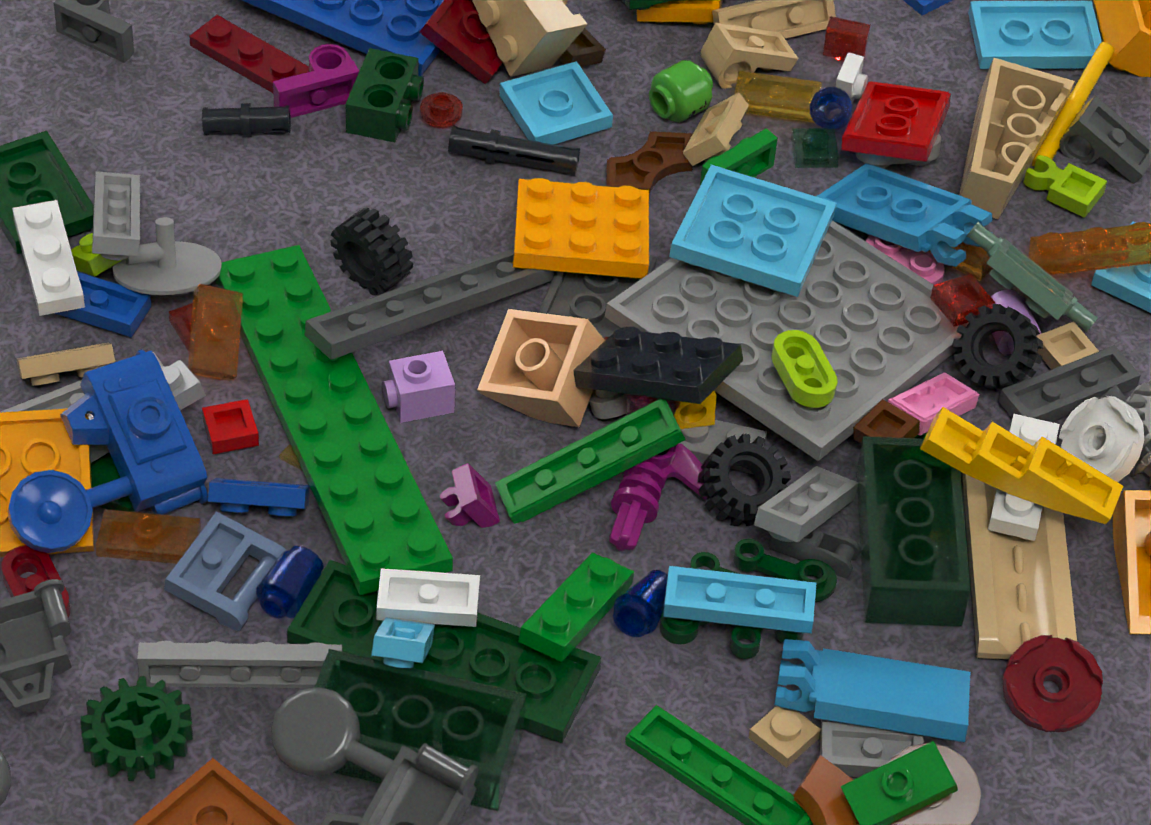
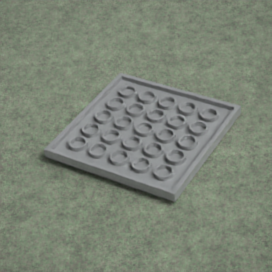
(855, 302)

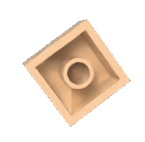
(536, 363)

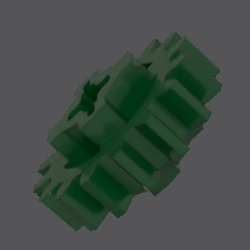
(136, 728)

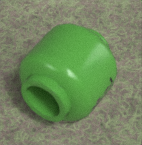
(681, 91)

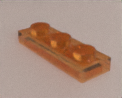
(1092, 248)

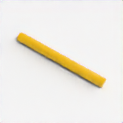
(1076, 100)

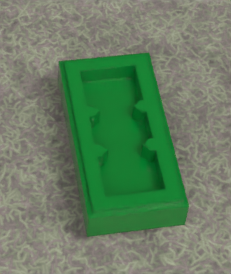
(900, 787)

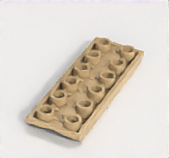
(1016, 582)

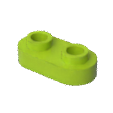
(804, 368)

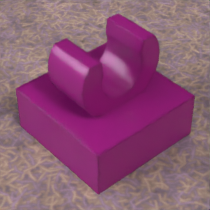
(473, 499)

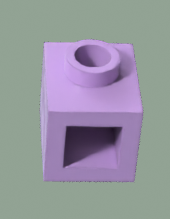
(420, 387)

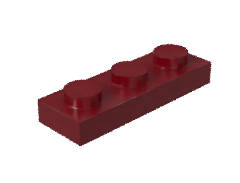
(245, 53)

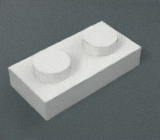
(428, 597)

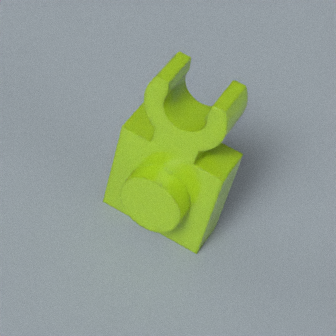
(1067, 188)

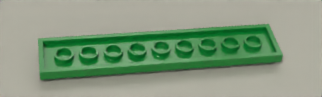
(333, 423)

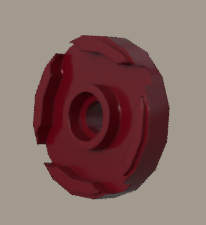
(1057, 661)

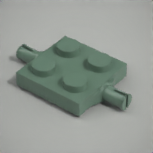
(1043, 291)

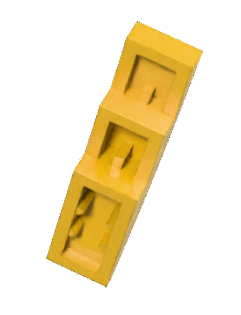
(1034, 473)

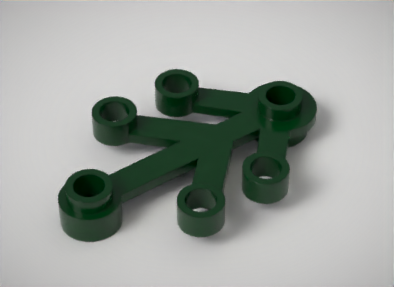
(686, 631)

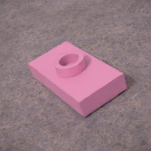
(930, 396)

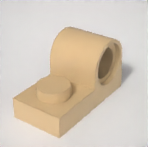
(744, 49)

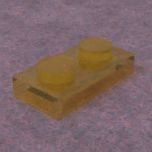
(777, 95)

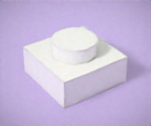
(851, 77)

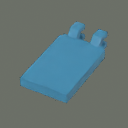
(906, 212)
(875, 691)

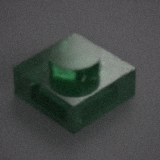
(814, 148)

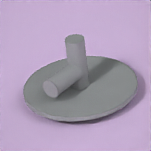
(168, 265)

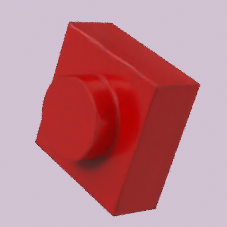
(230, 426)

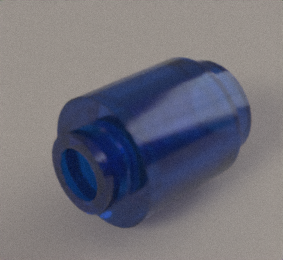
(289, 582)

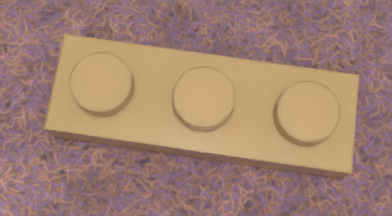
(783, 16)

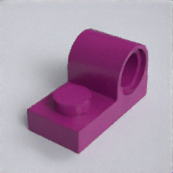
(323, 87)

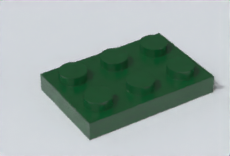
(38, 173)

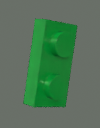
(748, 157)

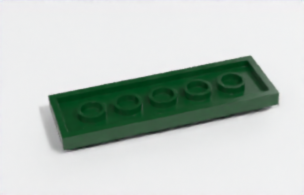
(479, 654)

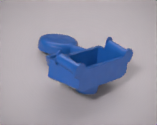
(147, 443)

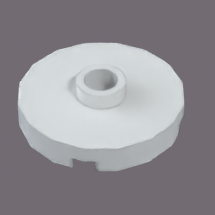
(1104, 435)

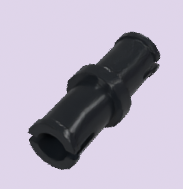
(246, 120)

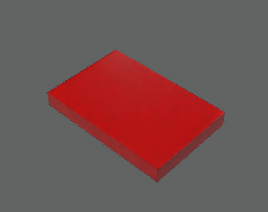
(896, 121)

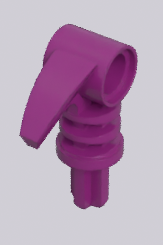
(641, 490)

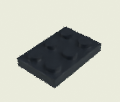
(659, 365)

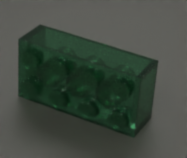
(911, 535)
(417, 707)

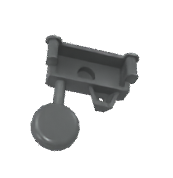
(31, 652)
(320, 733)

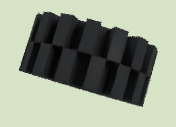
(371, 251)
(973, 338)
(752, 457)

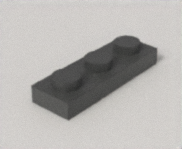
(1067, 386)

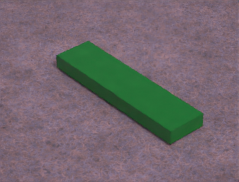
(589, 461)
(713, 772)

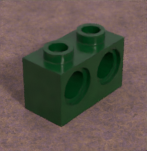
(383, 95)

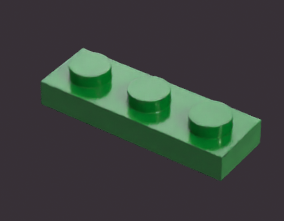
(576, 607)

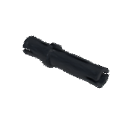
(513, 150)

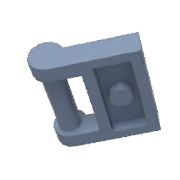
(212, 564)

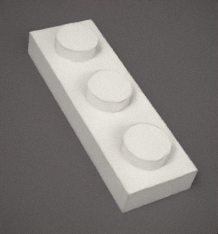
(48, 258)
(1013, 514)

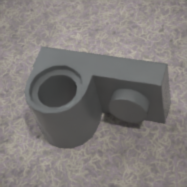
(94, 26)
(1104, 133)

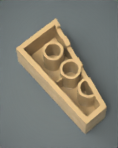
(529, 32)
(1009, 130)

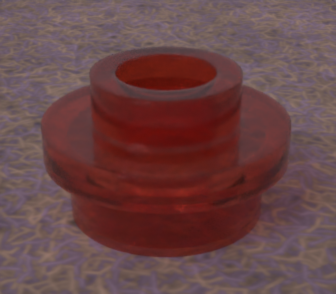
(441, 110)

